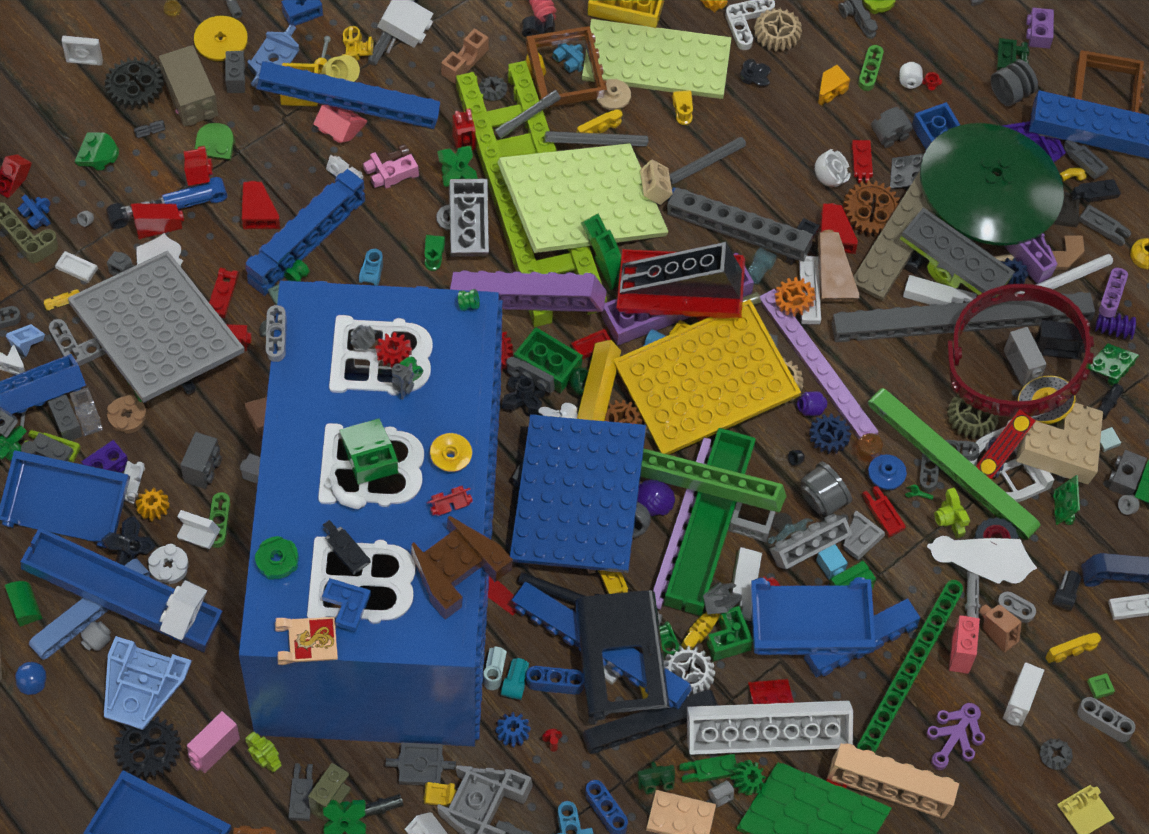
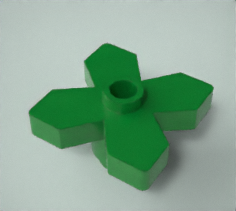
(456, 165)
(9, 444)
(345, 817)

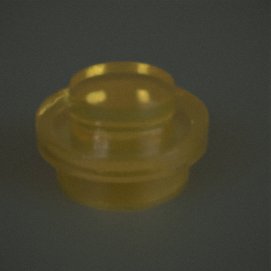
(172, 8)

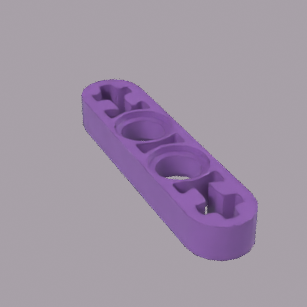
(1113, 292)

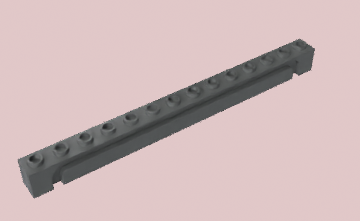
(943, 318)

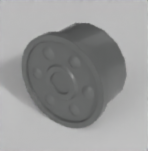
(825, 490)

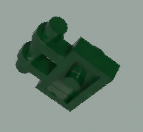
(1007, 52)

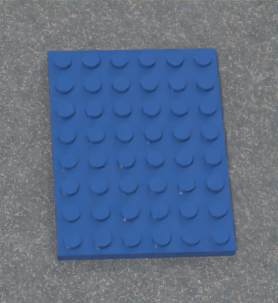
(578, 493)

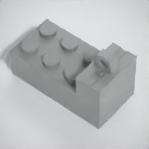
(468, 217)

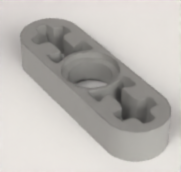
(271, 326)

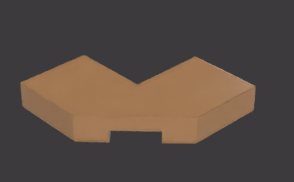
(1073, 250)

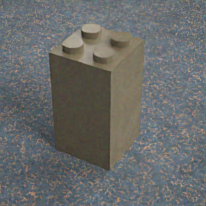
(188, 85)

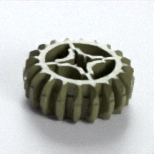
(969, 420)

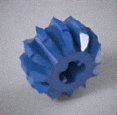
(521, 729)

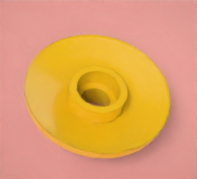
(451, 444)

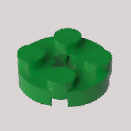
(281, 568)

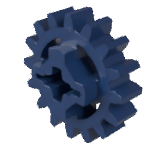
(828, 436)

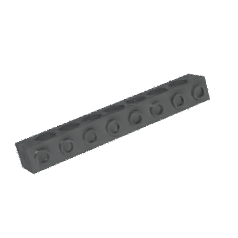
(740, 224)

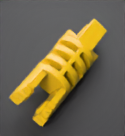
(700, 630)

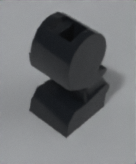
(534, 26)

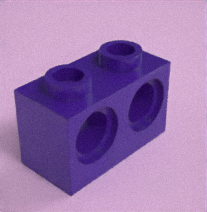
(102, 458)

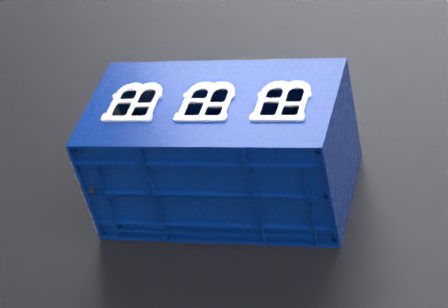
(405, 667)

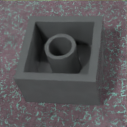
(201, 460)

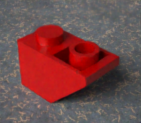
(13, 174)

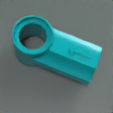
(514, 683)

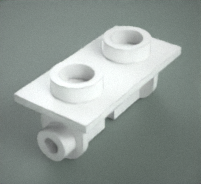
(337, 166)
(135, 472)

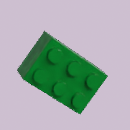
(550, 356)

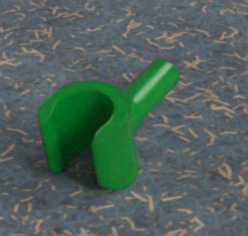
(916, 492)

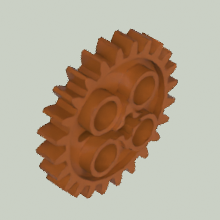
(855, 204)

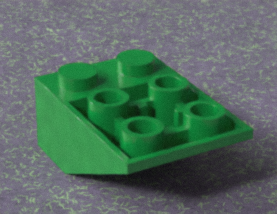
(369, 451)

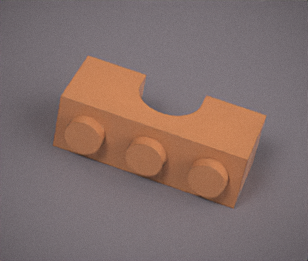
(474, 47)

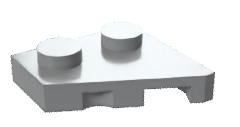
(863, 537)

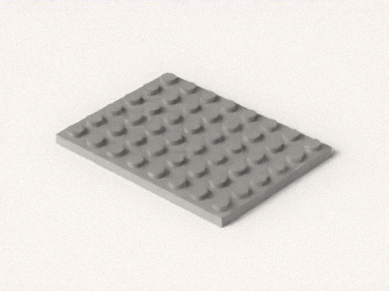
(156, 326)

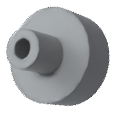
(1128, 504)

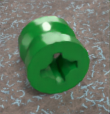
(468, 299)
(418, 371)

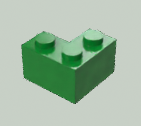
(733, 638)

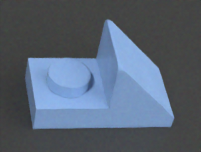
(24, 338)

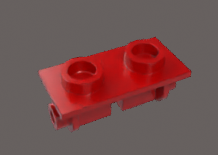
(457, 497)

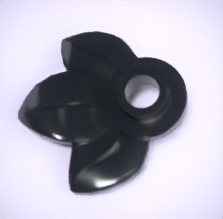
(755, 73)

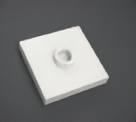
(82, 50)

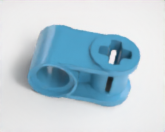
(372, 270)

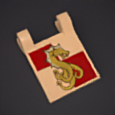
(308, 639)

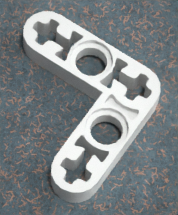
(742, 16)

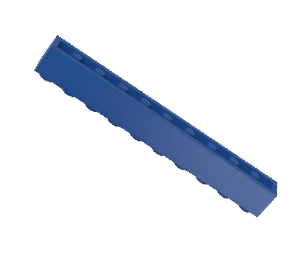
(348, 95)
(564, 622)

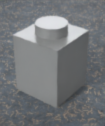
(250, 468)

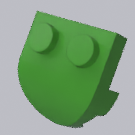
(217, 139)

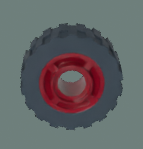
(996, 529)

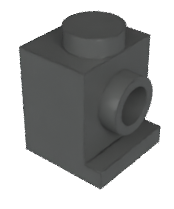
(119, 261)
(9, 422)

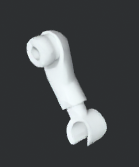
(344, 498)

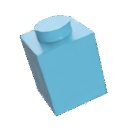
(831, 561)

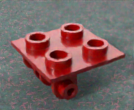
(771, 692)

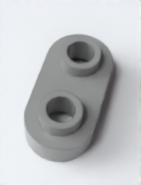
(1017, 606)

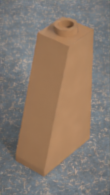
(834, 270)

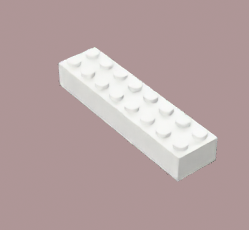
(769, 727)

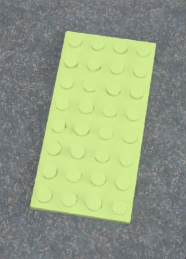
(660, 58)

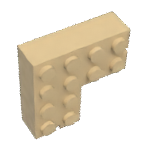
(1066, 449)

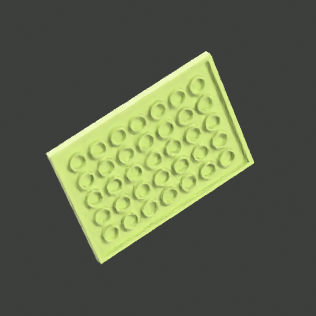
(569, 186)

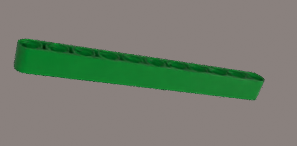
(911, 662)

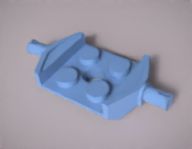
(276, 45)

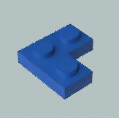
(350, 598)

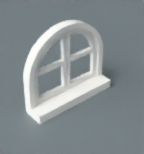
(1042, 479)

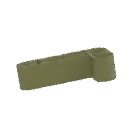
(31, 242)

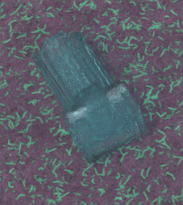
(761, 263)

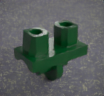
(656, 776)

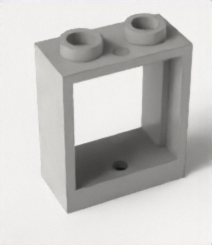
(1024, 356)
(750, 528)

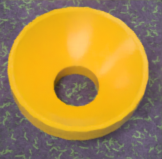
(1139, 254)

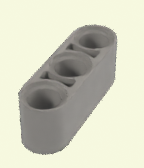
(1110, 728)

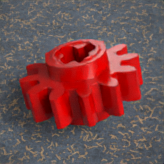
(393, 349)

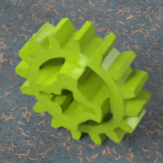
(263, 752)

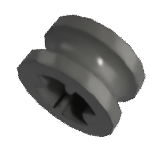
(846, 9)

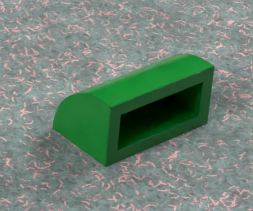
(23, 602)

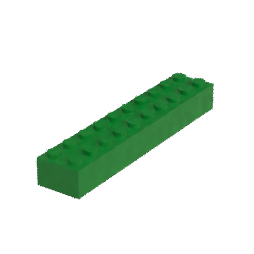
(707, 528)

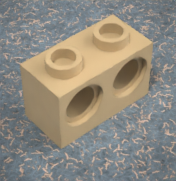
(656, 182)

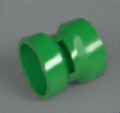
(297, 271)

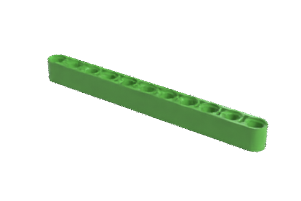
(953, 463)

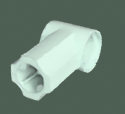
(494, 667)

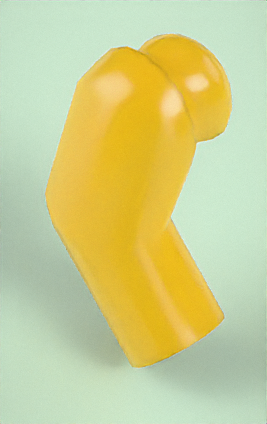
(1071, 172)

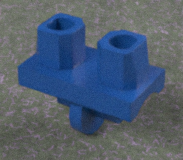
(30, 206)

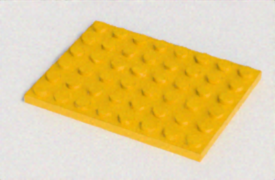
(706, 378)

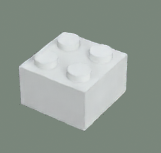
(182, 609)

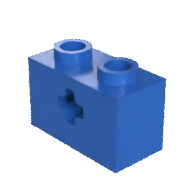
(301, 11)

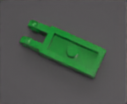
(709, 768)

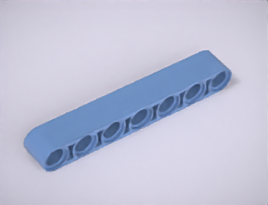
(73, 621)

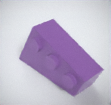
(1036, 257)

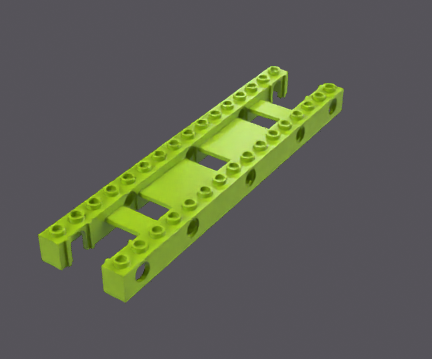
(489, 152)

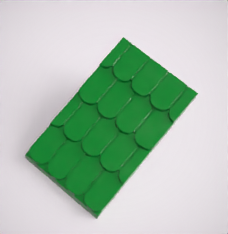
(809, 805)

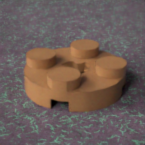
(126, 404)

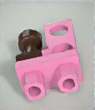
(388, 170)

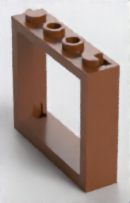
(560, 37)
(1110, 63)

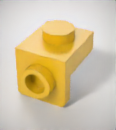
(439, 794)

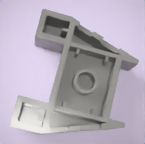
(481, 796)

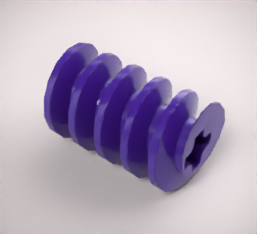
(1116, 324)

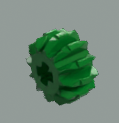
(755, 779)

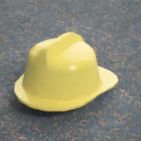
(342, 67)

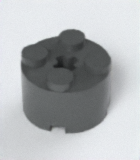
(892, 126)

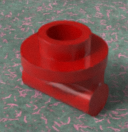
(552, 736)

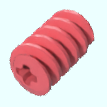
(542, 8)

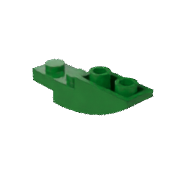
(606, 248)

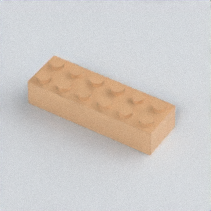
(893, 780)

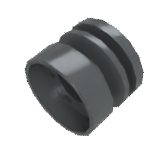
(1014, 82)

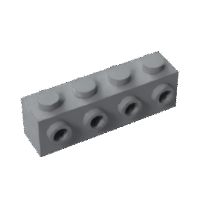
(811, 541)

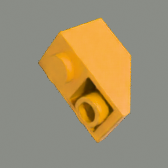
(833, 83)

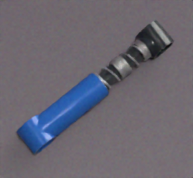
(210, 191)

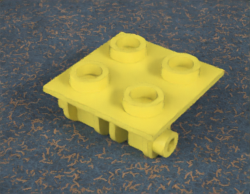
(1086, 810)

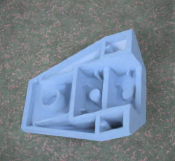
(140, 682)

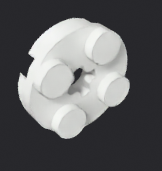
(166, 574)

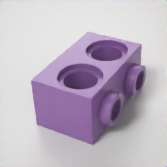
(1040, 27)

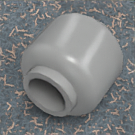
(95, 636)

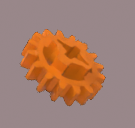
(795, 297)

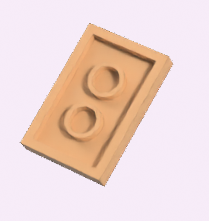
(679, 815)

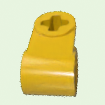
(683, 106)

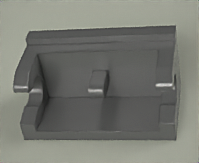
(719, 599)

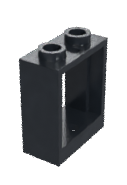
(1059, 340)

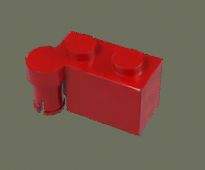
(197, 166)

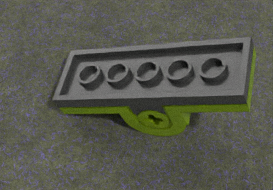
(954, 256)

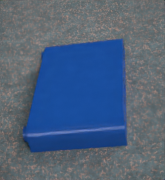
(62, 497)
(812, 618)
(145, 809)

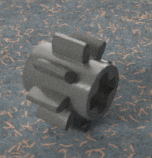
(363, 337)

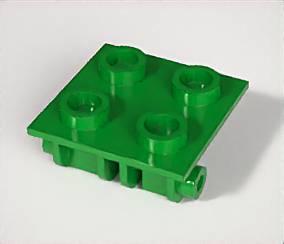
(1113, 363)
(1067, 501)

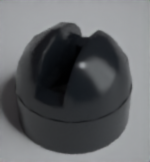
(796, 454)

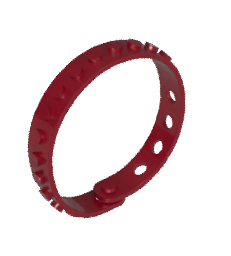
(1008, 293)

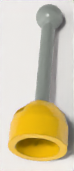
(321, 61)

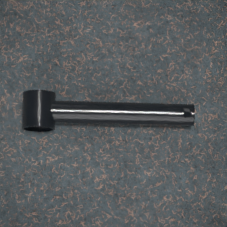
(550, 588)

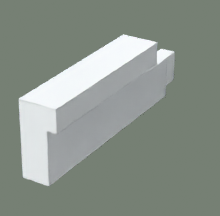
(935, 293)
(745, 570)

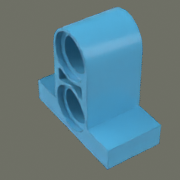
(570, 822)

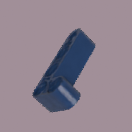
(1115, 567)

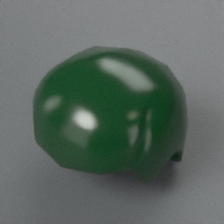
(578, 380)

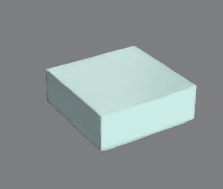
(1109, 439)

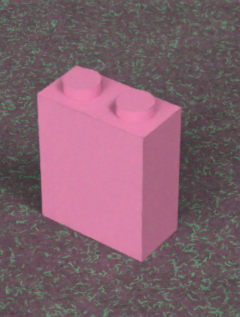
(213, 742)

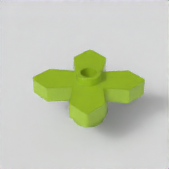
(952, 514)

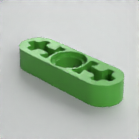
(869, 61)
(224, 513)

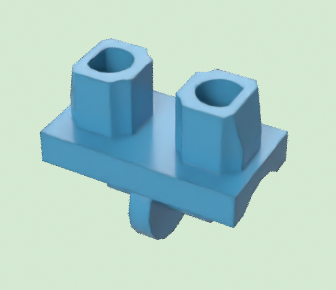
(572, 55)

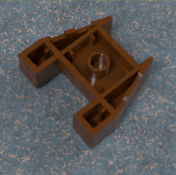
(455, 560)

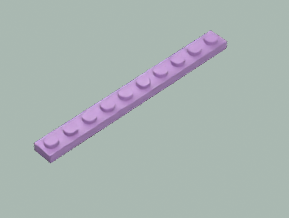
(818, 367)
(678, 531)

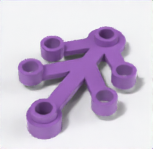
(956, 732)

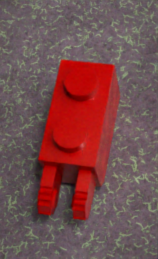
(464, 129)

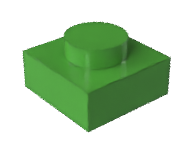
(1100, 686)

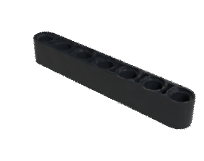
(643, 723)

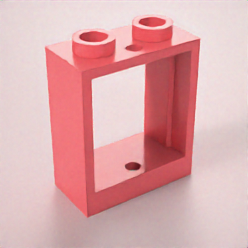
(963, 644)

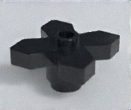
(523, 393)
(129, 542)

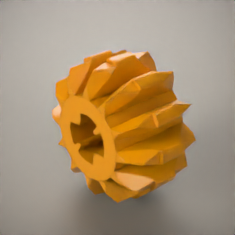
(159, 506)

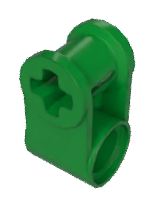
(433, 251)
(668, 639)

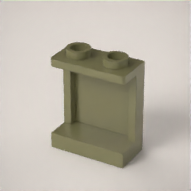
(329, 788)

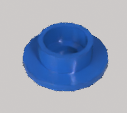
(887, 479)

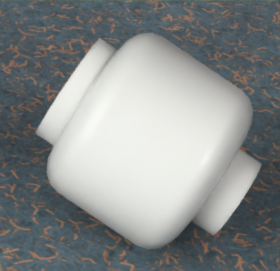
(911, 75)

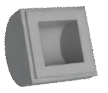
(721, 793)

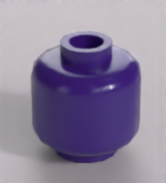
(812, 403)

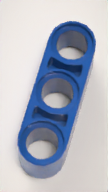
(547, 673)
(605, 799)

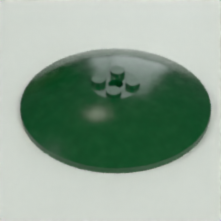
(985, 206)

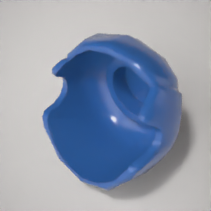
(30, 678)

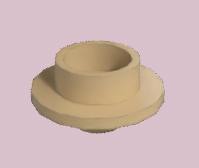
(616, 96)

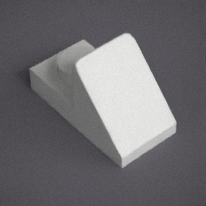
(12, 362)

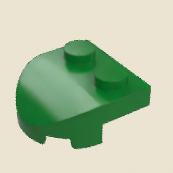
(97, 151)

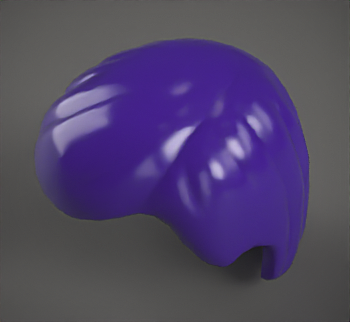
(656, 497)

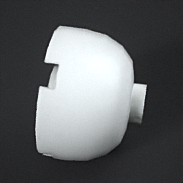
(832, 168)

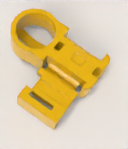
(354, 45)

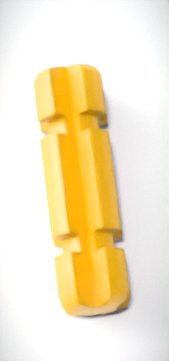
(59, 300)

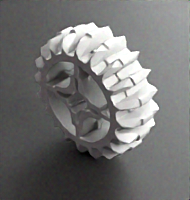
(705, 678)

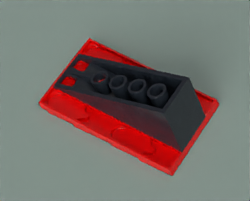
(682, 282)

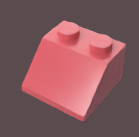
(339, 123)

